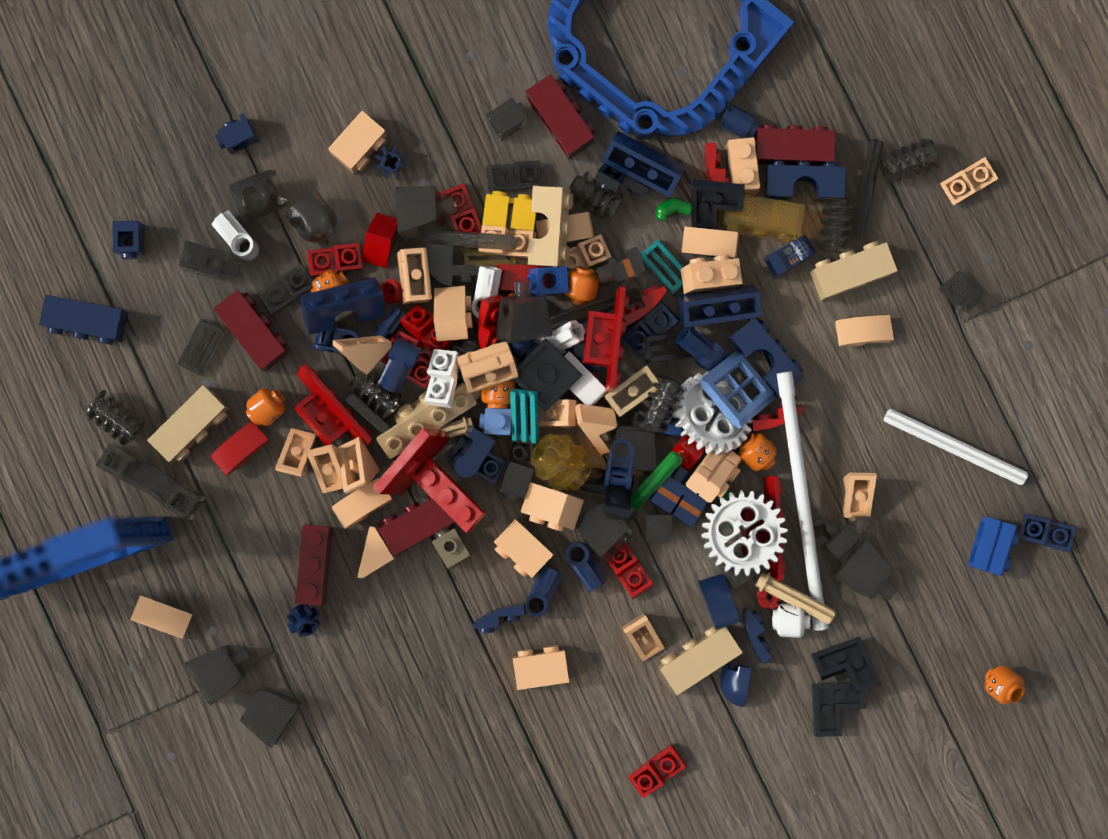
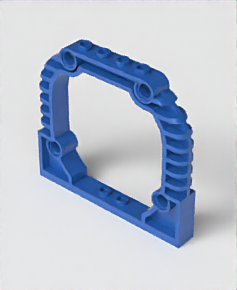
(760, 29)
(80, 552)

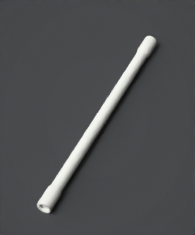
(787, 394)

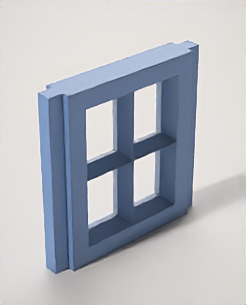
(722, 372)

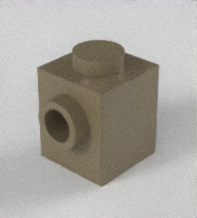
(450, 546)

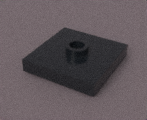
(548, 373)

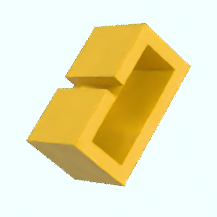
(509, 212)

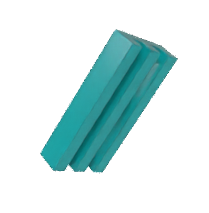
(650, 250)
(516, 407)

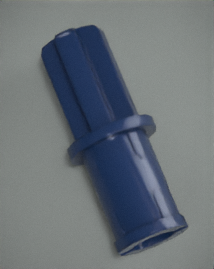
(390, 324)

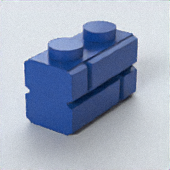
(993, 546)

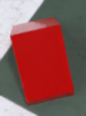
(380, 240)

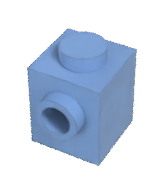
(496, 422)

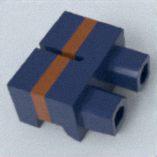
(669, 494)

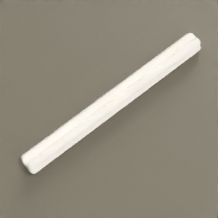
(955, 447)

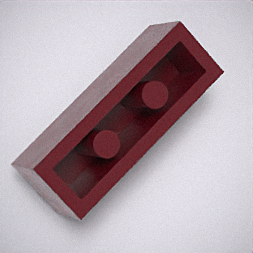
(560, 116)
(794, 145)
(252, 329)
(414, 526)
(314, 565)

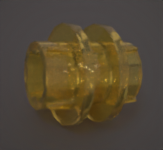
(561, 462)

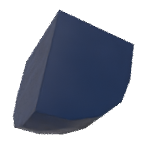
(735, 682)

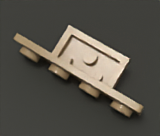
(420, 415)

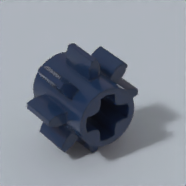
(382, 158)
(303, 620)

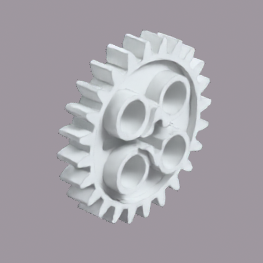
(695, 404)
(758, 553)

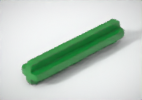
(655, 479)

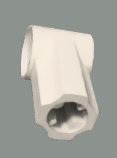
(235, 235)
(487, 285)
(566, 336)

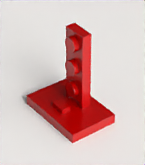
(418, 465)

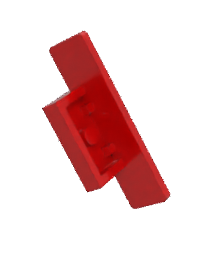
(603, 339)
(325, 413)
(772, 491)

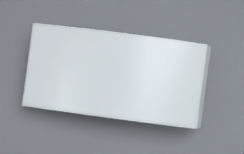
(443, 381)
(587, 388)

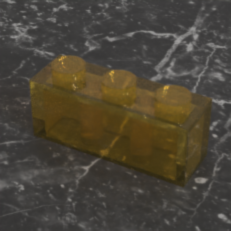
(766, 218)

